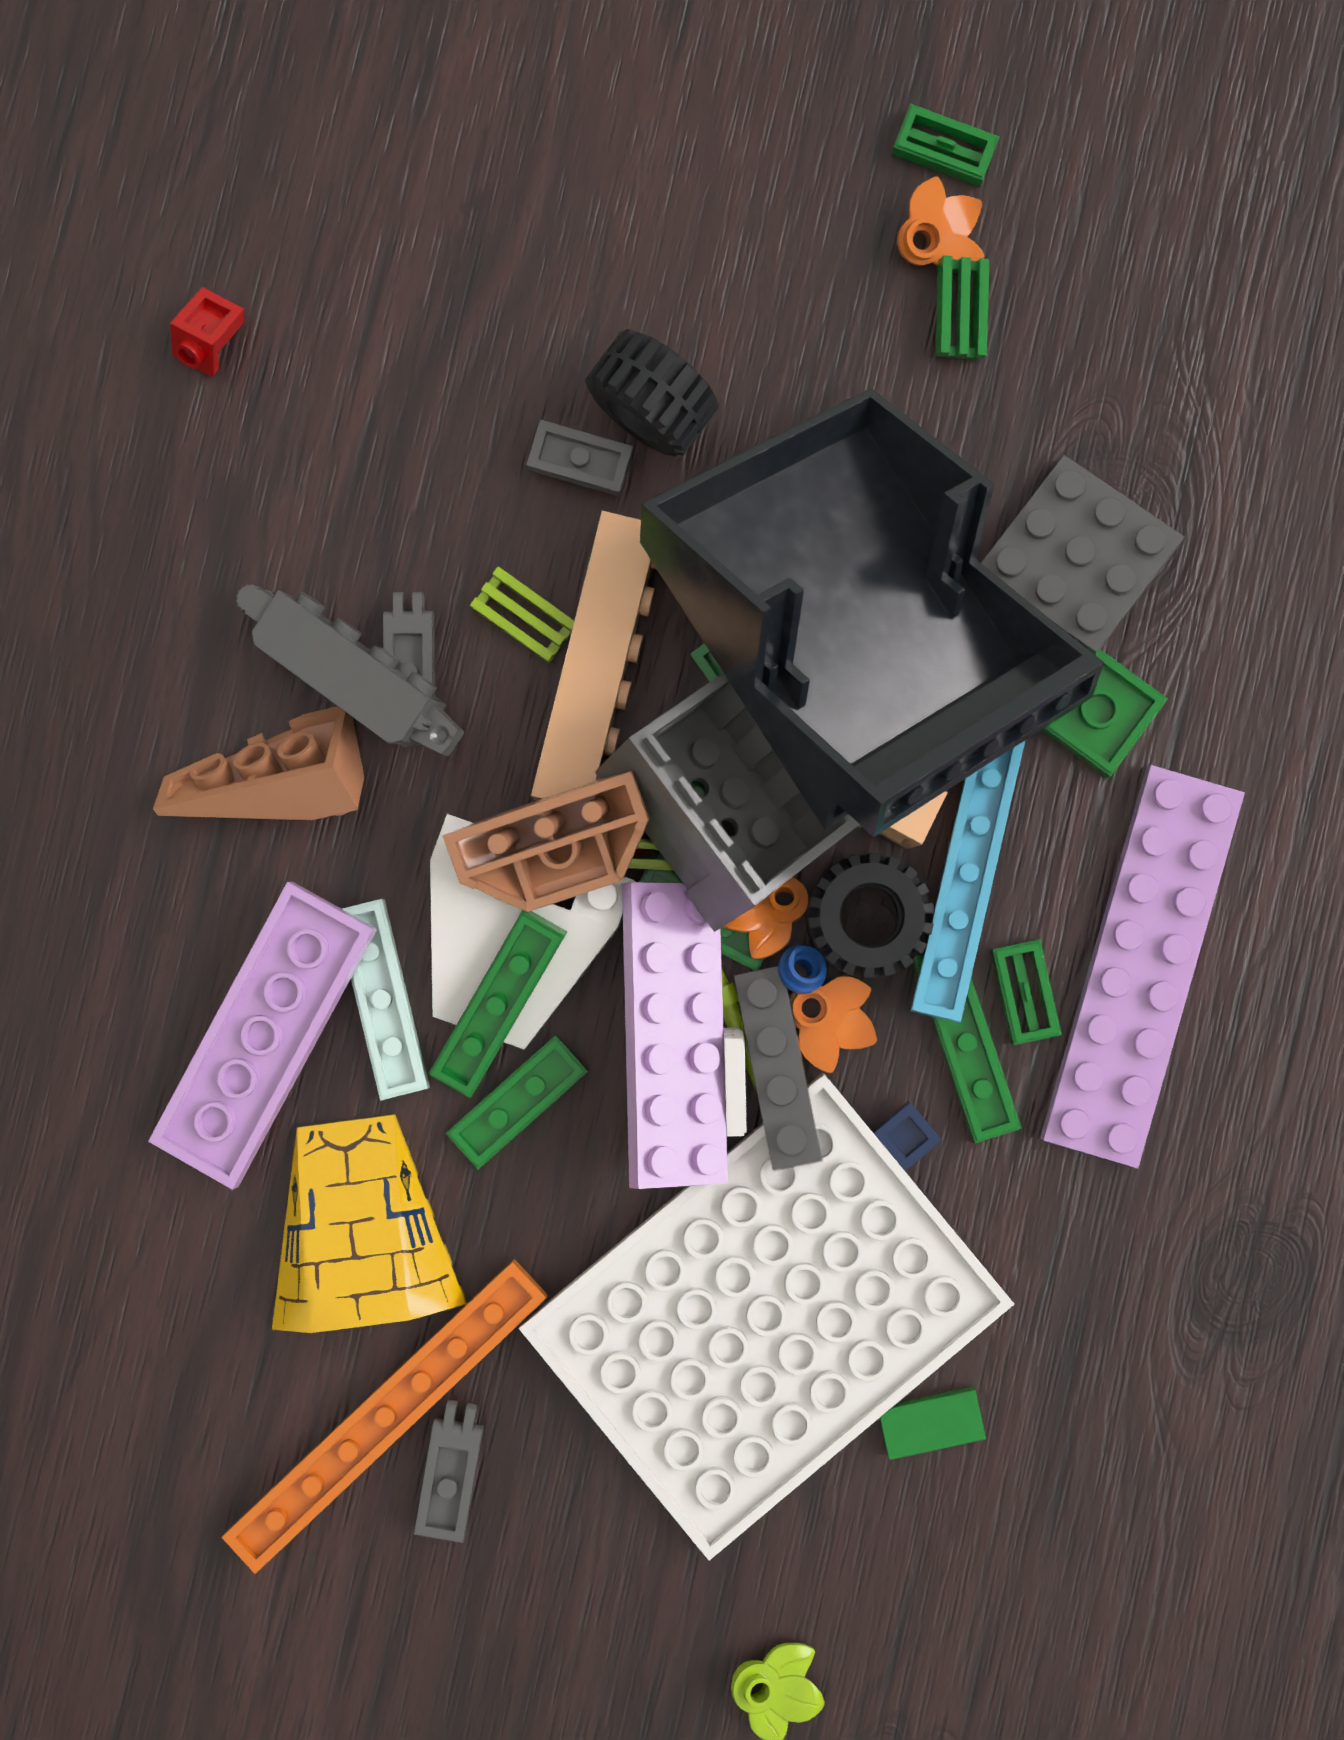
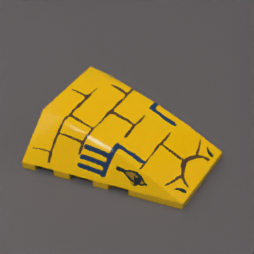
(359, 1233)

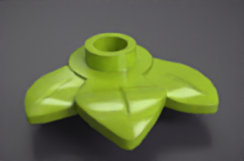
(785, 1690)

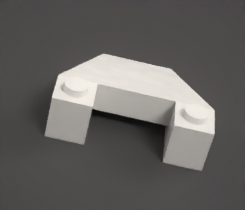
(473, 926)

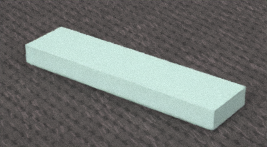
(386, 1009)

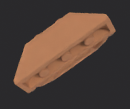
(553, 844)

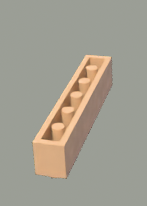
(597, 659)

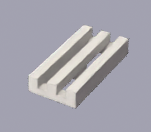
(734, 1081)

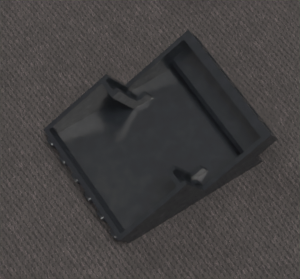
(856, 612)

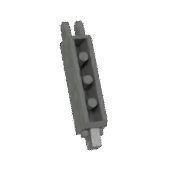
(347, 671)

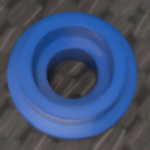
(811, 960)

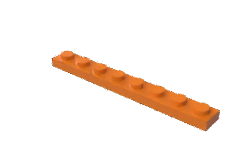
(384, 1416)

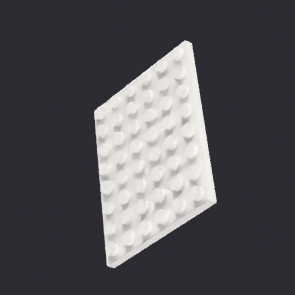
(765, 1322)

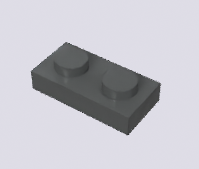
(579, 458)

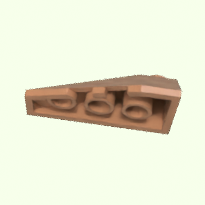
(292, 776)

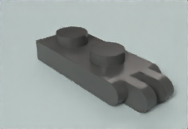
(411, 636)
(449, 1475)

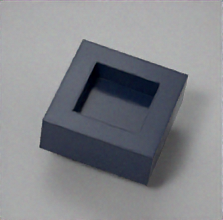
(907, 1135)

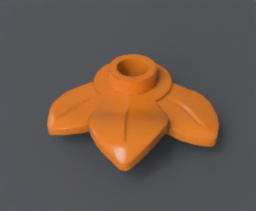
(943, 223)
(771, 923)
(836, 1025)

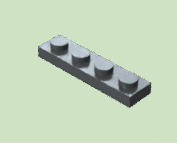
(778, 1069)

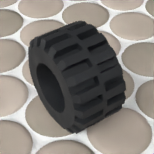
(652, 393)
(911, 910)

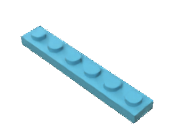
(965, 888)

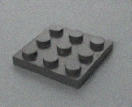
(1082, 553)

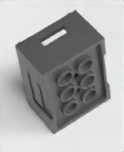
(745, 783)

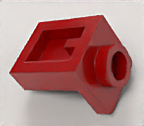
(204, 329)

